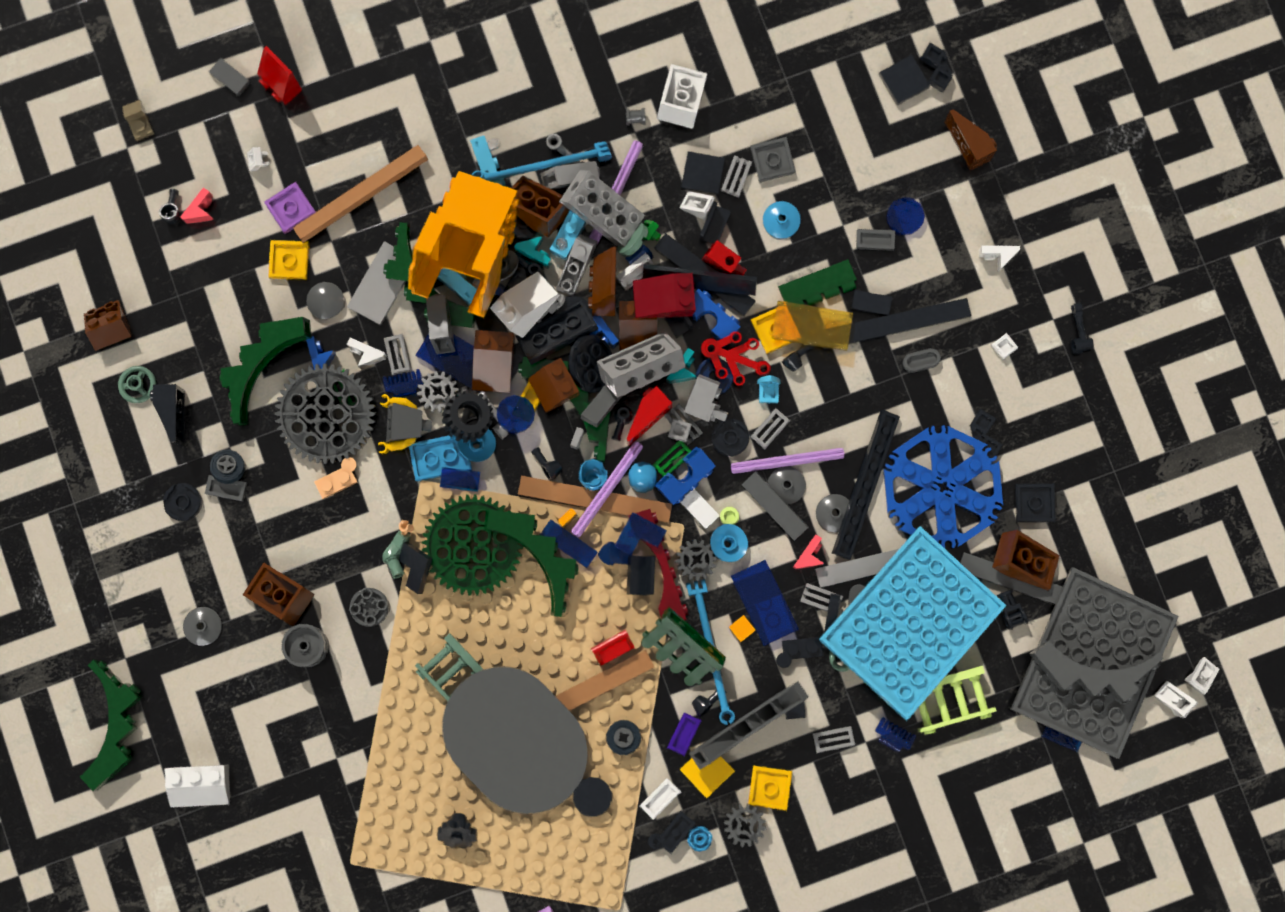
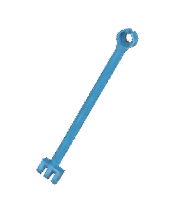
(600, 150)
(697, 592)

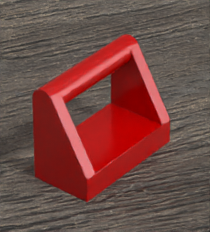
(613, 647)

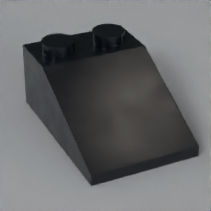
(170, 406)

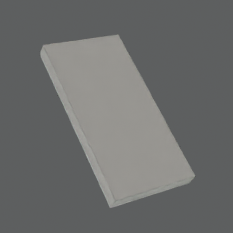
(376, 293)

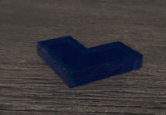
(637, 529)

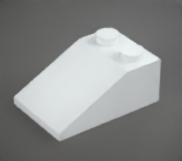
(681, 96)
(525, 304)

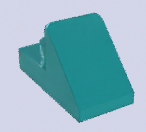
(529, 250)
(683, 374)

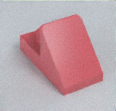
(195, 212)
(806, 559)

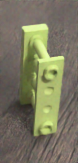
(955, 681)

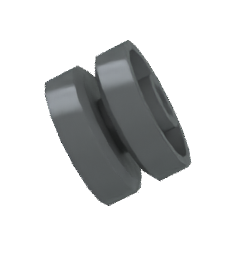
(316, 645)

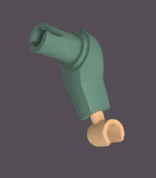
(392, 552)

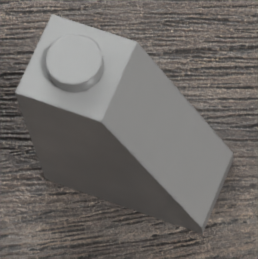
(562, 176)

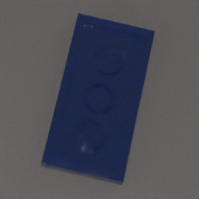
(457, 364)
(764, 602)

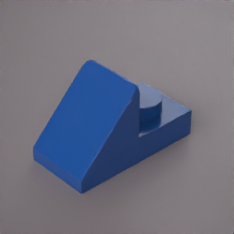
(603, 329)
(315, 348)

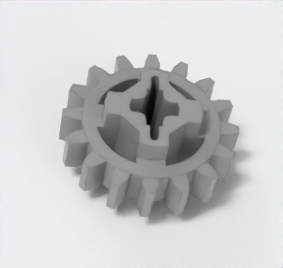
(432, 398)

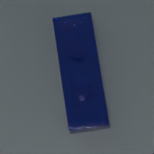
(570, 544)

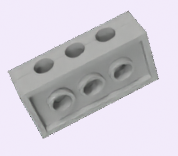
(591, 209)
(641, 364)

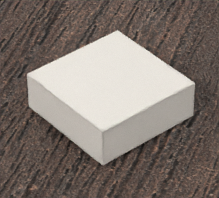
(1004, 346)

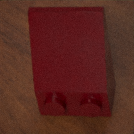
(664, 296)

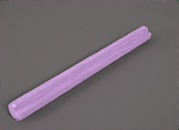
(622, 177)
(788, 460)
(607, 489)

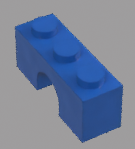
(725, 323)
(698, 467)

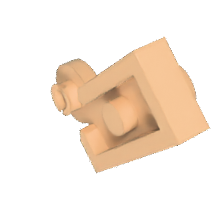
(337, 480)

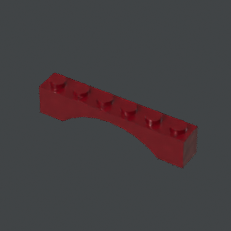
(671, 593)

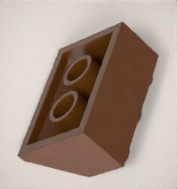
(603, 284)

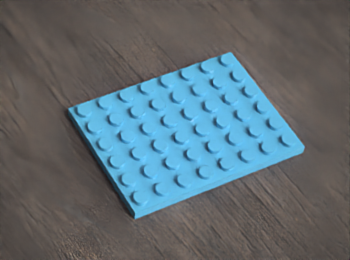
(912, 623)

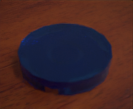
(905, 216)
(515, 414)

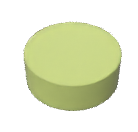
(729, 516)

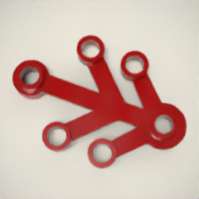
(732, 356)

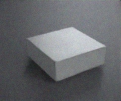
(679, 430)
(577, 438)

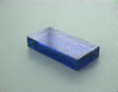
(460, 479)

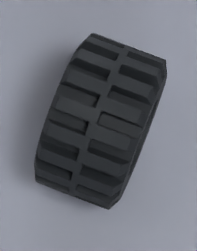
(474, 403)

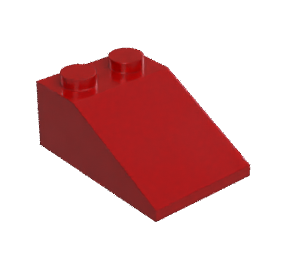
(277, 77)
(651, 410)

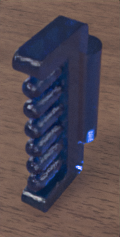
(405, 387)
(891, 739)

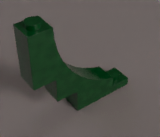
(580, 403)

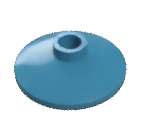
(778, 228)
(487, 446)
(736, 539)

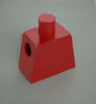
(716, 257)

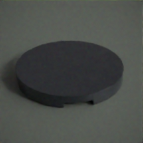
(584, 365)

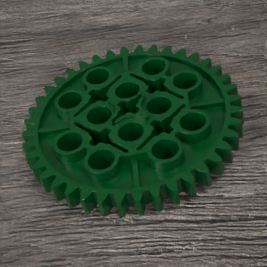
(446, 568)

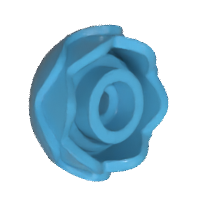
(693, 837)

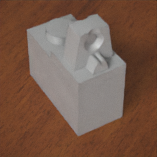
(702, 402)

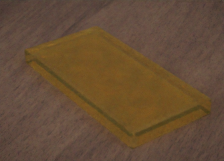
(812, 325)

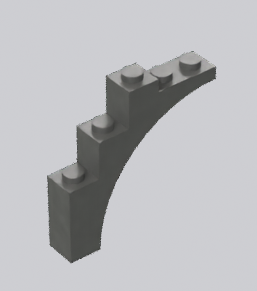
(1119, 681)
(748, 724)

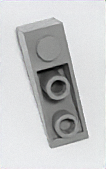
(576, 264)

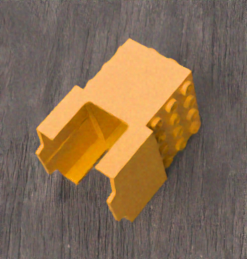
(466, 237)

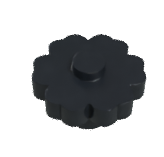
(457, 832)

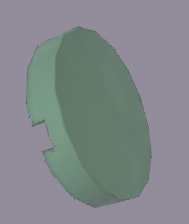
(634, 242)

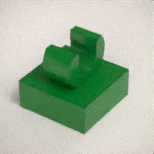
(652, 233)

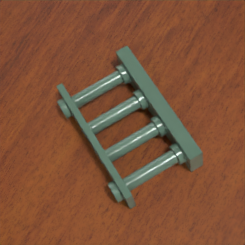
(464, 660)

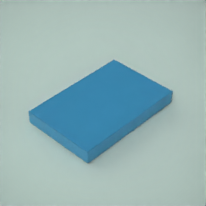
(433, 454)

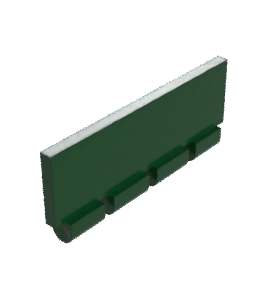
(820, 282)

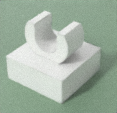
(255, 159)

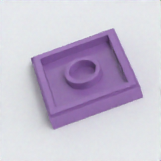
(289, 207)

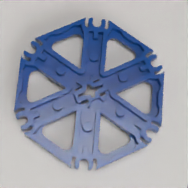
(941, 468)

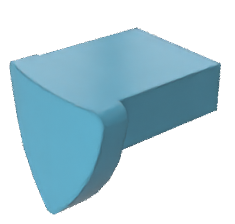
(768, 389)

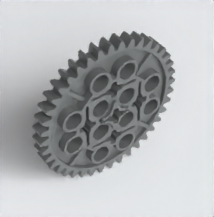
(325, 380)

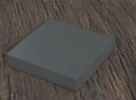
(772, 159)

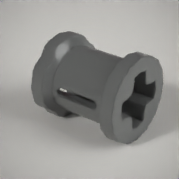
(635, 116)

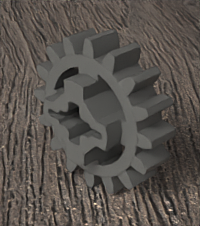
(702, 566)
(734, 833)

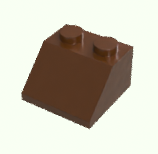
(553, 385)

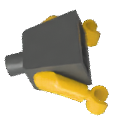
(403, 423)

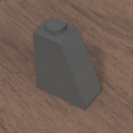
(440, 324)

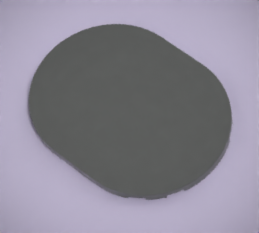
(514, 740)

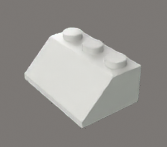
(197, 785)

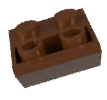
(106, 325)

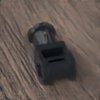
(1012, 610)

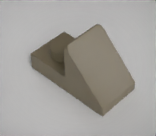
(138, 120)

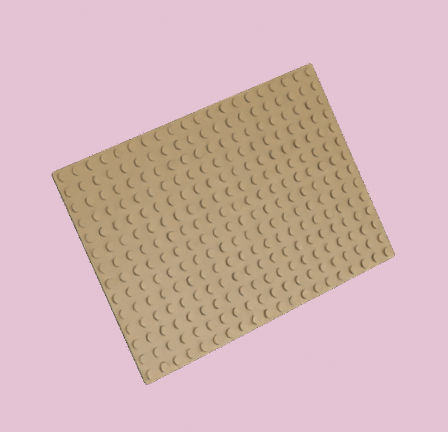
(409, 773)

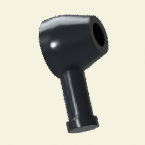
(169, 211)
(528, 266)
(793, 360)
(621, 421)
(551, 469)
(703, 705)

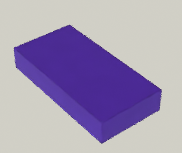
(684, 734)

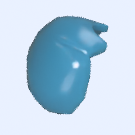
(593, 474)
(642, 477)

